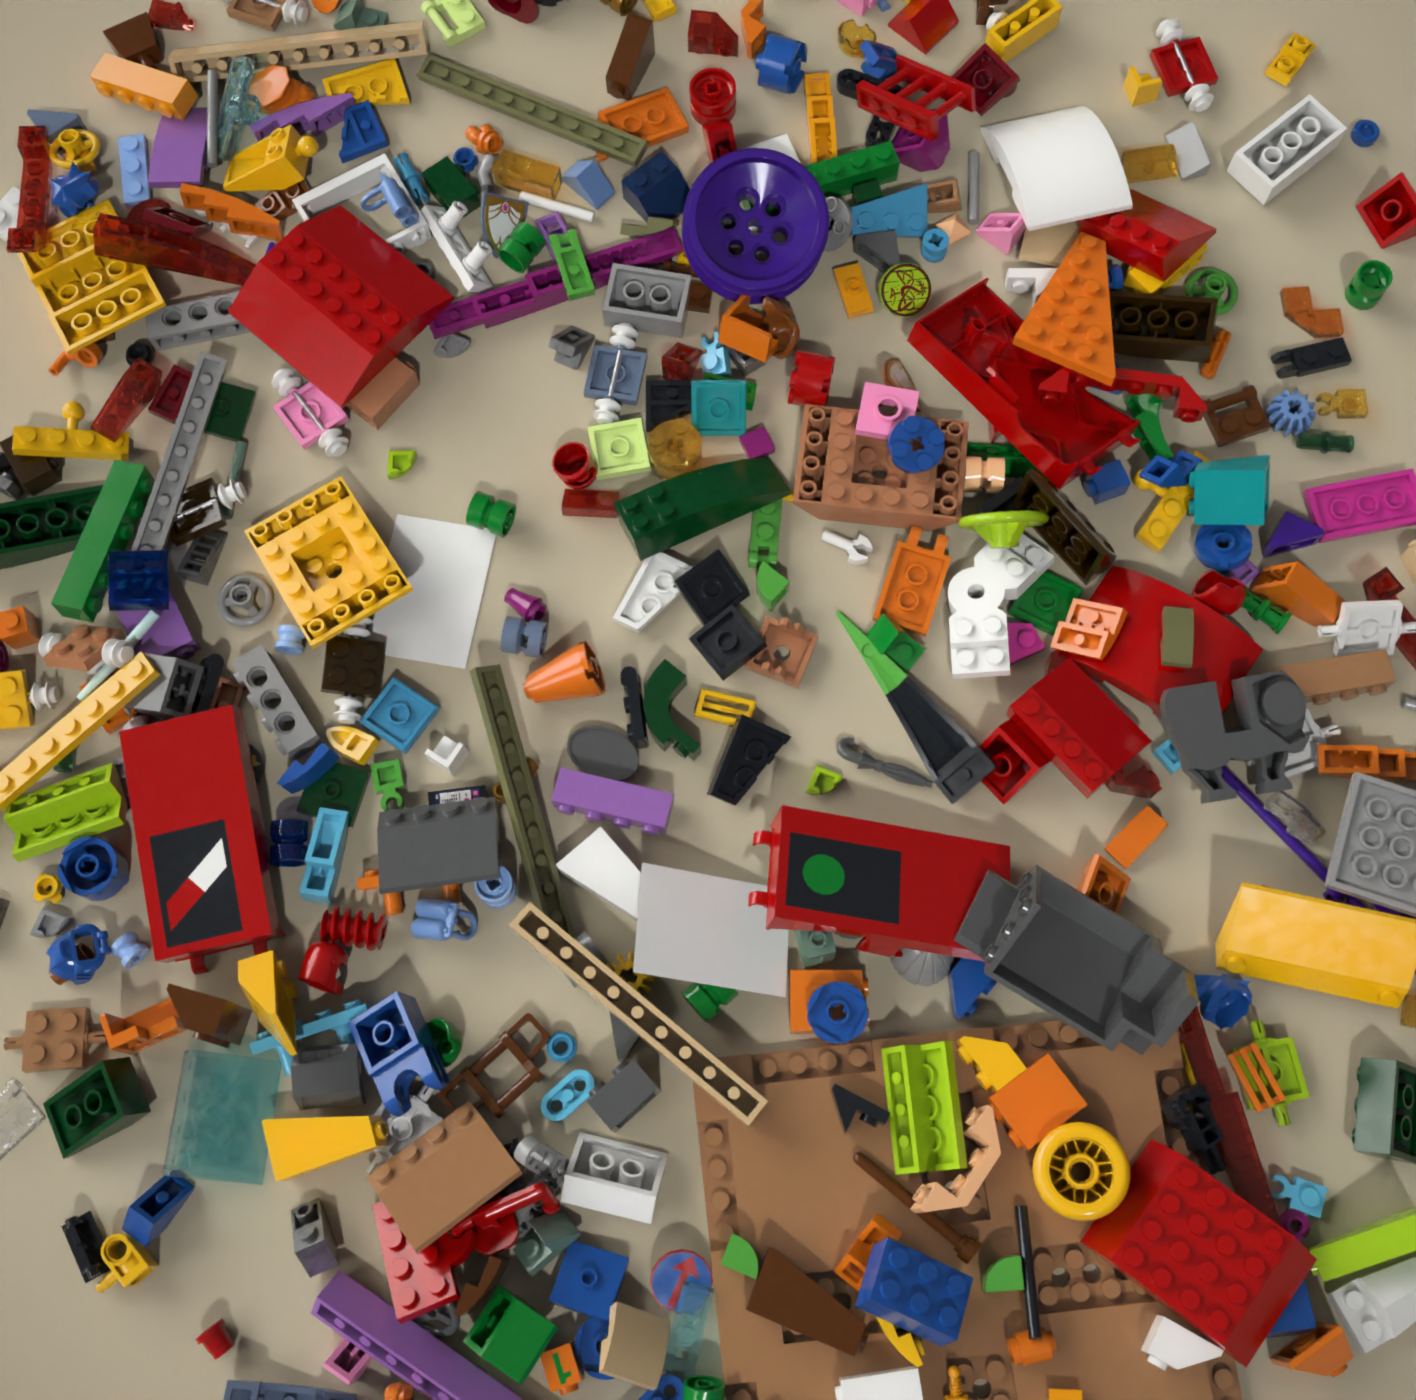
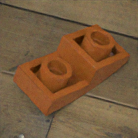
(280, 203)

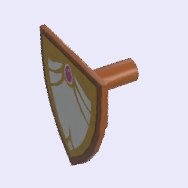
(897, 376)

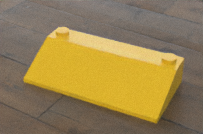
(1318, 945)

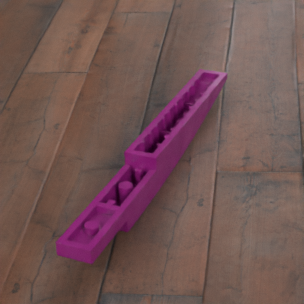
(546, 287)

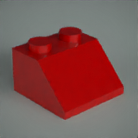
(1016, 761)

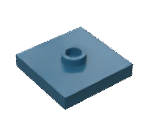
(399, 715)

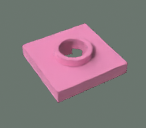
(871, 421)

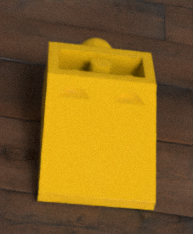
(271, 162)
(271, 996)

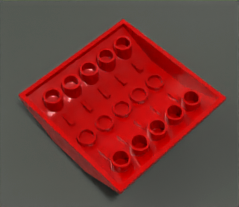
(337, 302)

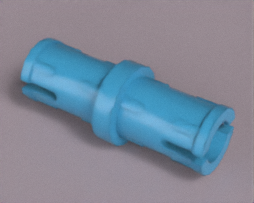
(411, 178)

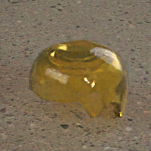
(852, 36)

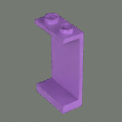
(167, 636)

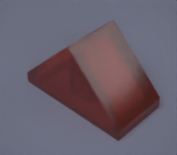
(680, 362)

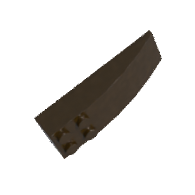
(1163, 326)

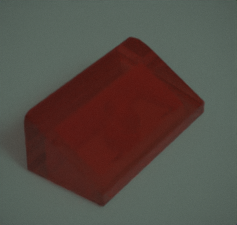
(589, 503)

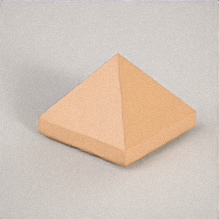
(954, 227)

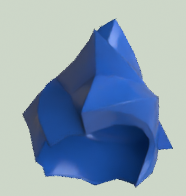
(74, 191)
(1223, 999)

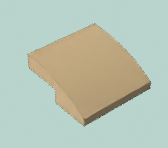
(1048, 244)
(634, 1346)

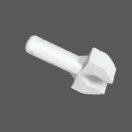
(850, 546)

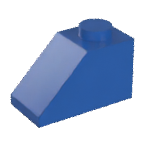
(156, 1208)

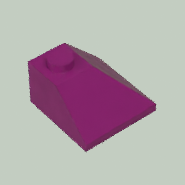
(922, 153)

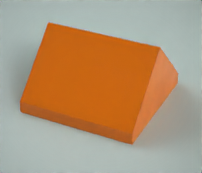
(1104, 883)

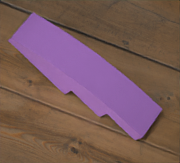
(311, 115)

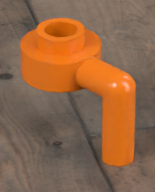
(87, 356)

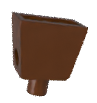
(136, 41)

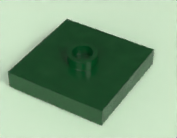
(230, 412)
(337, 789)

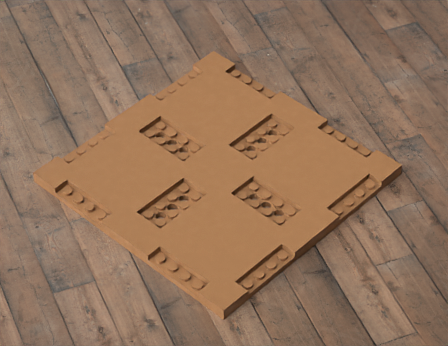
(797, 1190)

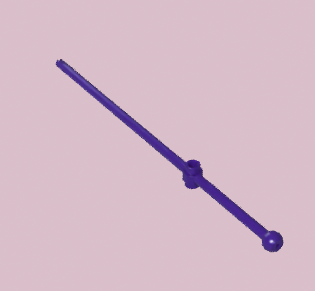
(1292, 842)

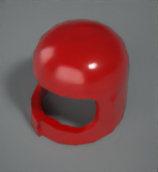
(575, 465)
(321, 966)

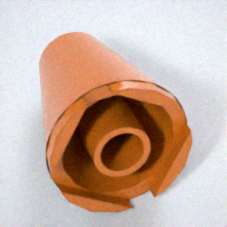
(567, 677)

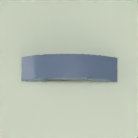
(279, 1391)

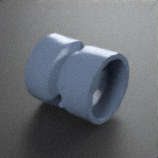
(514, 636)

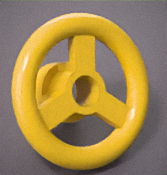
(71, 141)

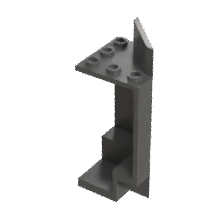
(1077, 960)

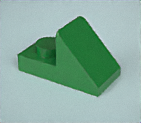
(895, 642)

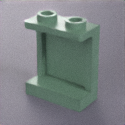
(815, 947)

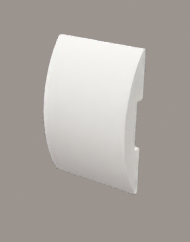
(1059, 166)

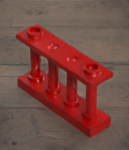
(914, 115)

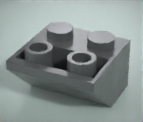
(170, 693)

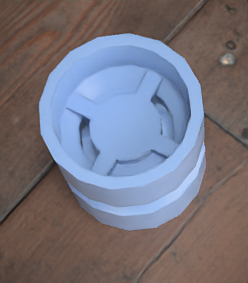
(497, 892)

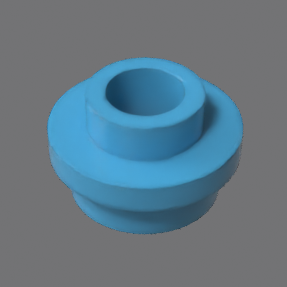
(555, 1040)

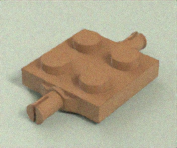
(55, 1040)

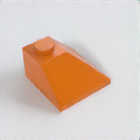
(1317, 1352)

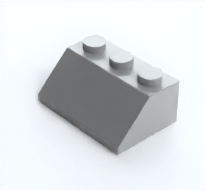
(647, 300)

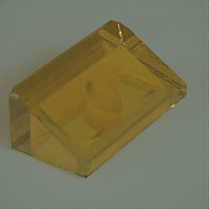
(1149, 163)

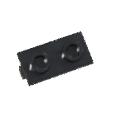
(86, 1245)

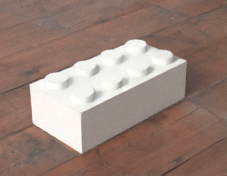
(1286, 149)

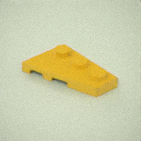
(376, 82)

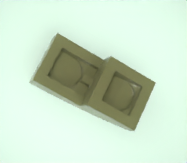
(654, 225)
(1177, 637)

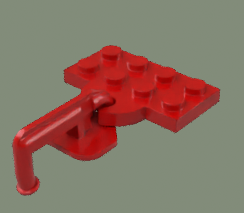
(428, 1278)

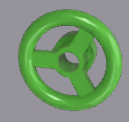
(1216, 280)

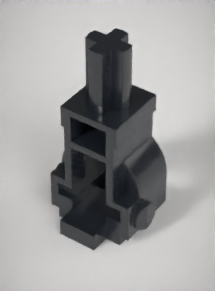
(1198, 1129)

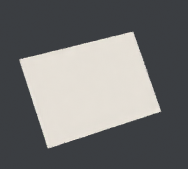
(448, 576)
(706, 932)

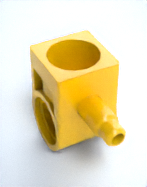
(130, 1268)

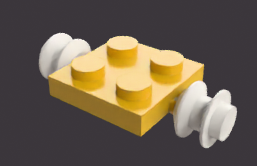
(17, 700)

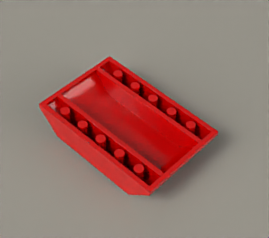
(1201, 1251)

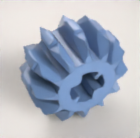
(1291, 412)

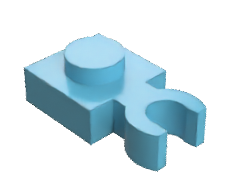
(717, 357)
(1301, 1195)

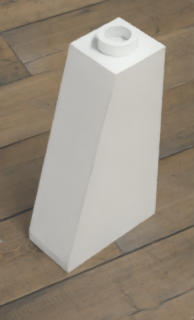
(605, 872)

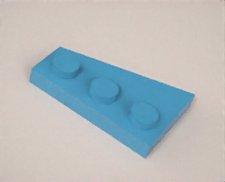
(897, 212)

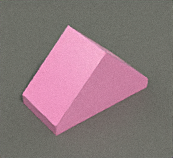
(1002, 230)
(348, 1362)

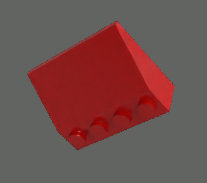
(1149, 235)
(1077, 727)

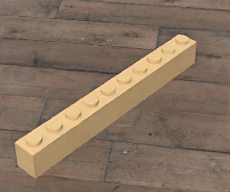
(305, 50)
(638, 1014)

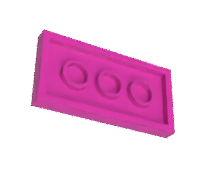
(1363, 505)

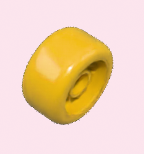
(1099, 1153)

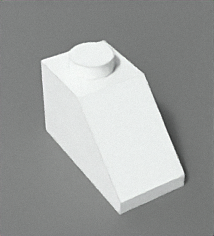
(1176, 1346)

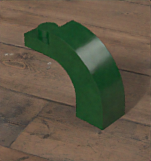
(659, 694)

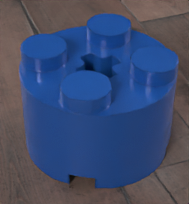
(781, 64)
(91, 882)

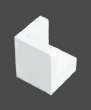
(448, 755)

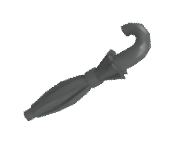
(866, 761)

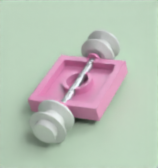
(309, 414)

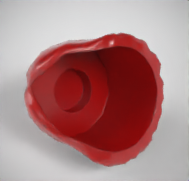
(1219, 593)

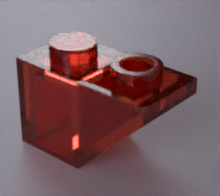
(711, 35)

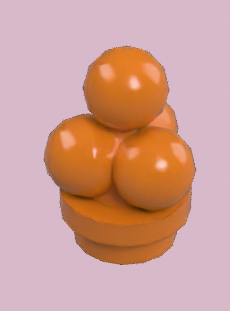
(485, 139)

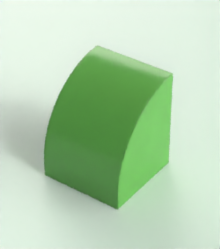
(771, 586)
(740, 1257)
(1003, 1275)

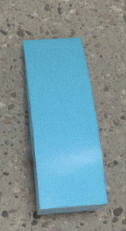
(324, 856)

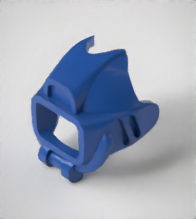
(64, 957)

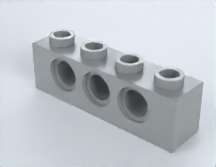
(191, 329)
(259, 664)

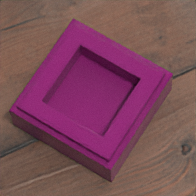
(757, 443)

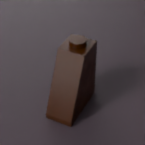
(631, 57)

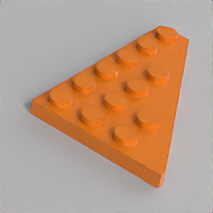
(1074, 314)

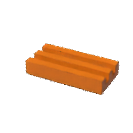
(1279, 1096)

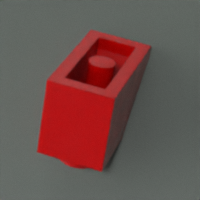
(719, 139)

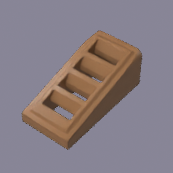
(944, 205)

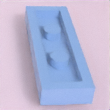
(134, 169)

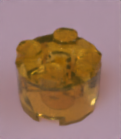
(673, 437)

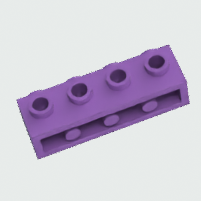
(612, 800)

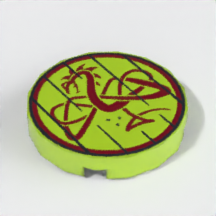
(905, 289)

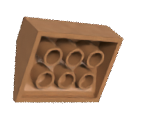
(443, 1176)

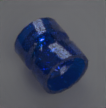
(289, 840)

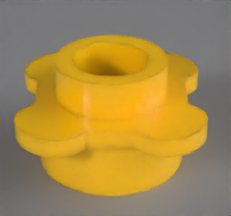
(41, 892)

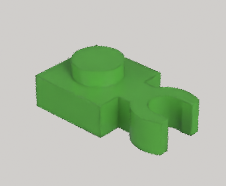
(387, 780)

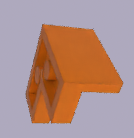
(742, 332)
(142, 1028)

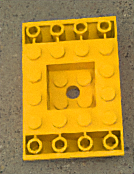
(311, 542)

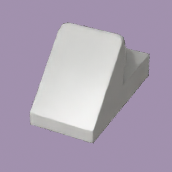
(1028, 279)

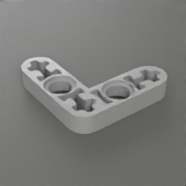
(549, 1169)

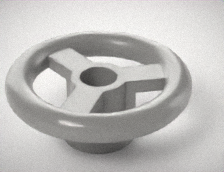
(239, 590)

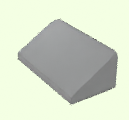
(1190, 152)

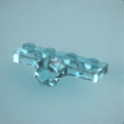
(236, 106)

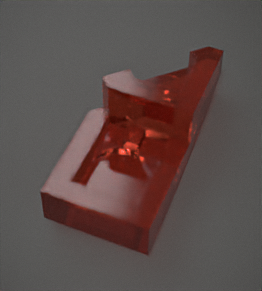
(169, 16)

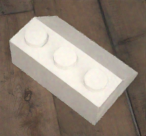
(614, 1177)

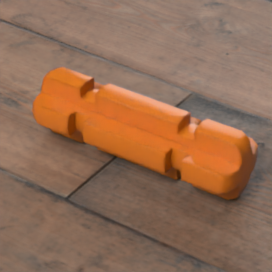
(1218, 349)

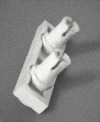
(461, 258)

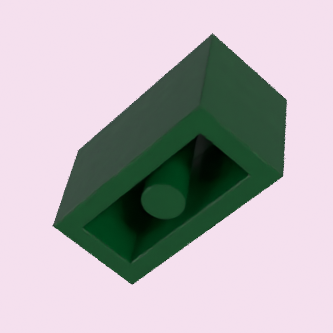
(448, 184)

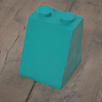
(1231, 491)

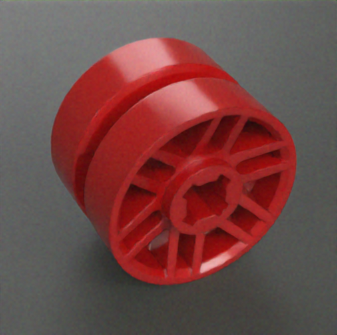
(712, 96)

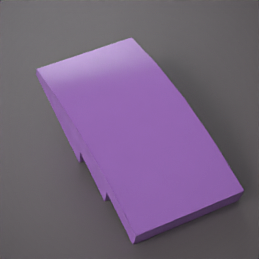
(180, 151)

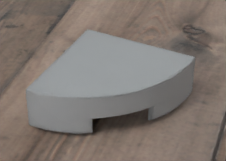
(451, 346)
(49, 924)

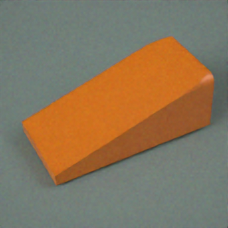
(1136, 836)

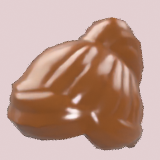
(782, 325)

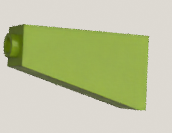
(1366, 1245)

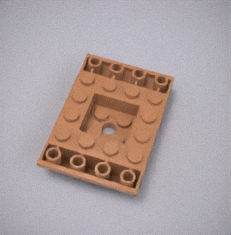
(838, 482)

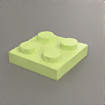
(619, 448)

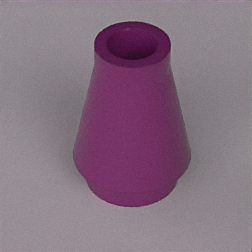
(526, 605)

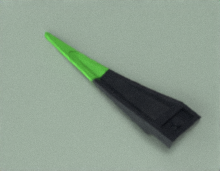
(945, 747)

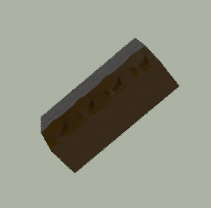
(1065, 530)

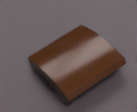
(475, 1291)

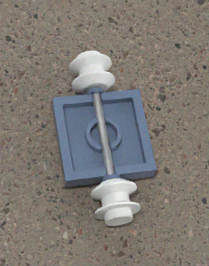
(615, 374)

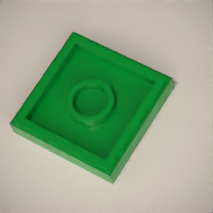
(1045, 602)

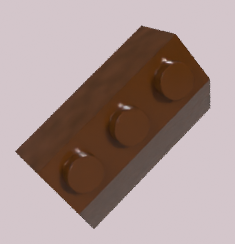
(209, 1016)

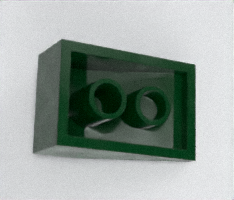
(96, 1105)

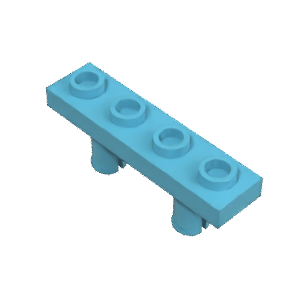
(324, 1021)

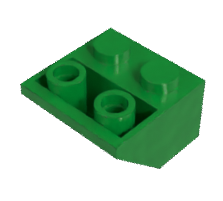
(510, 1334)

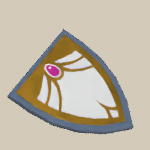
(500, 218)

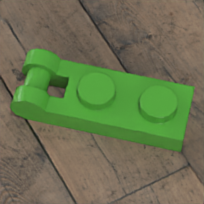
(572, 265)
(765, 534)

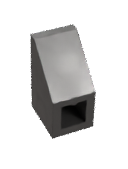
(314, 1238)

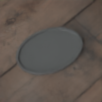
(603, 753)

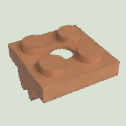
(796, 639)

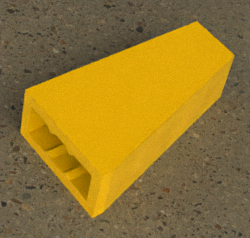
(315, 1143)

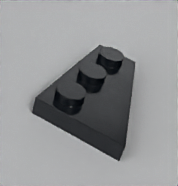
(744, 757)

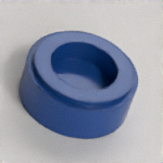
(1365, 133)

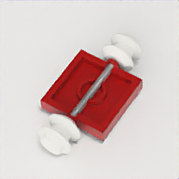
(1183, 66)

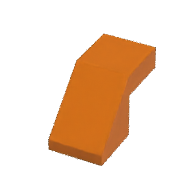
(752, 30)
(855, 1261)

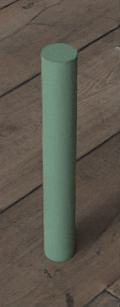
(235, 471)

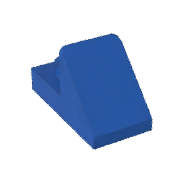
(879, 59)

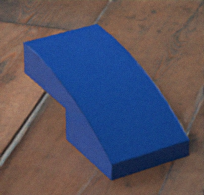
(299, 776)

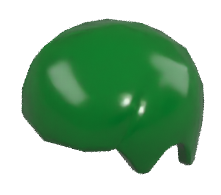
(446, 1039)

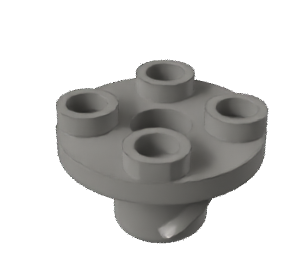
(839, 223)

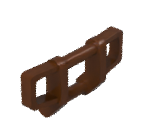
(469, 1074)

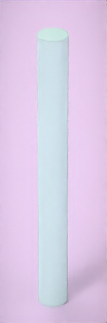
(105, 671)

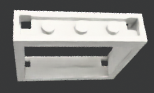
(353, 183)

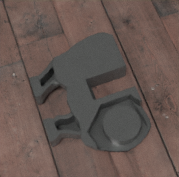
(1270, 727)

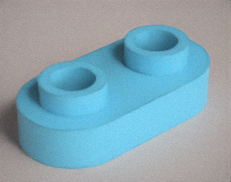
(568, 1095)

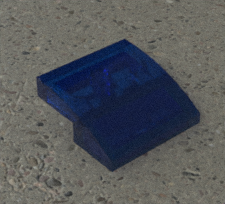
(138, 580)

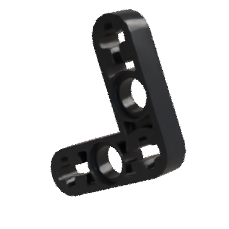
(850, 91)

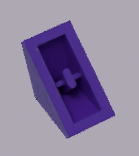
(1292, 534)

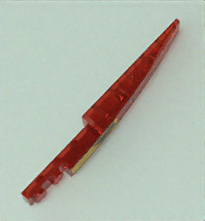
(1238, 1145)

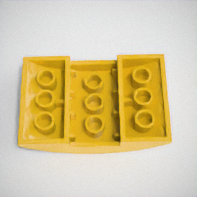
(84, 291)

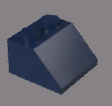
(656, 188)

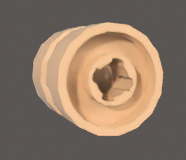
(984, 474)

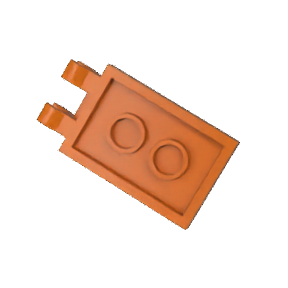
(649, 117)
(914, 583)

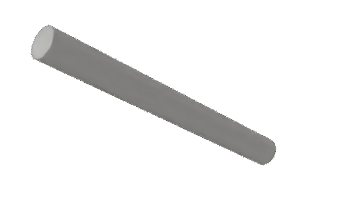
(212, 118)

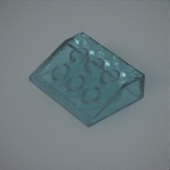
(220, 1117)

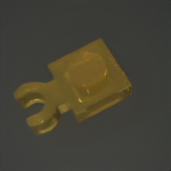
(1346, 402)

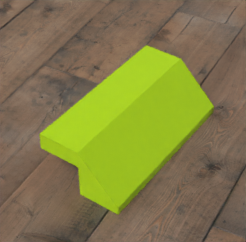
(66, 812)
(924, 1108)

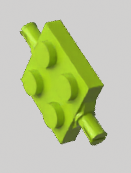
(1285, 1066)

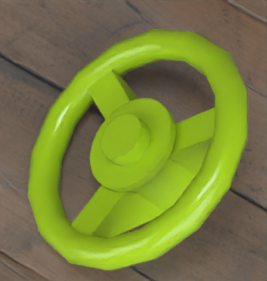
(1003, 528)

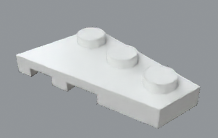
(650, 591)

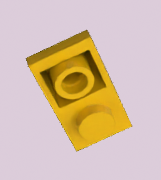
(993, 1061)

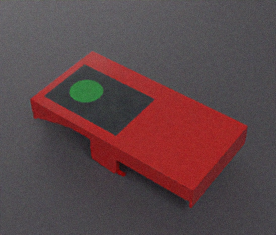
(873, 881)

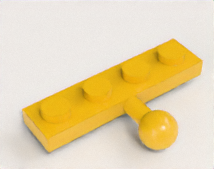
(69, 441)
(1168, 511)

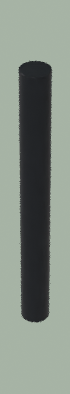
(1030, 1290)

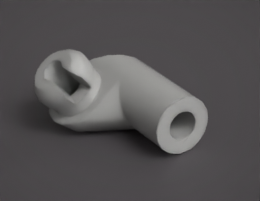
(483, 172)

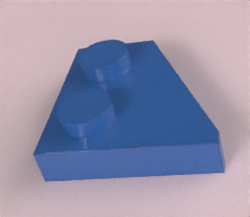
(361, 132)

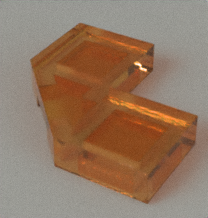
(1299, 310)

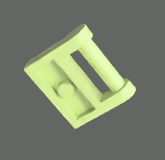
(462, 15)

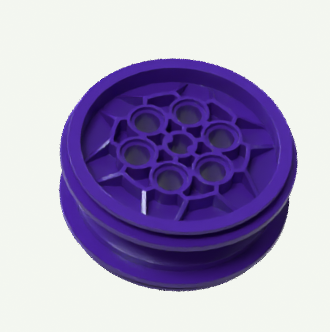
(765, 180)

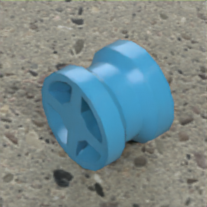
(929, 250)

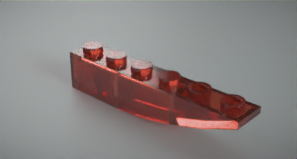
(167, 250)

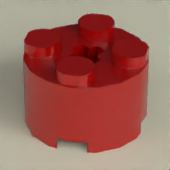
(811, 379)

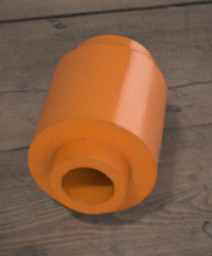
(1028, 1351)

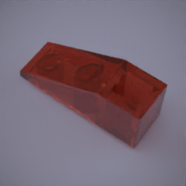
(128, 399)

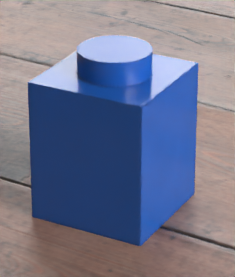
(1107, 482)

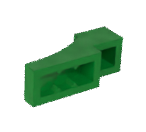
(1146, 410)

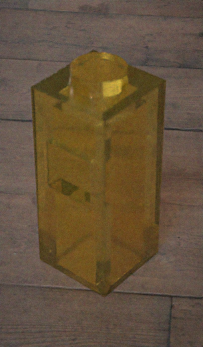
(526, 174)

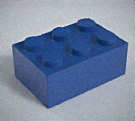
(914, 1292)

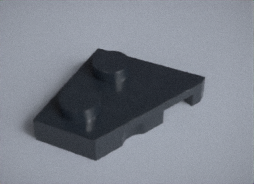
(666, 401)

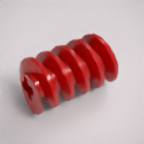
(353, 930)

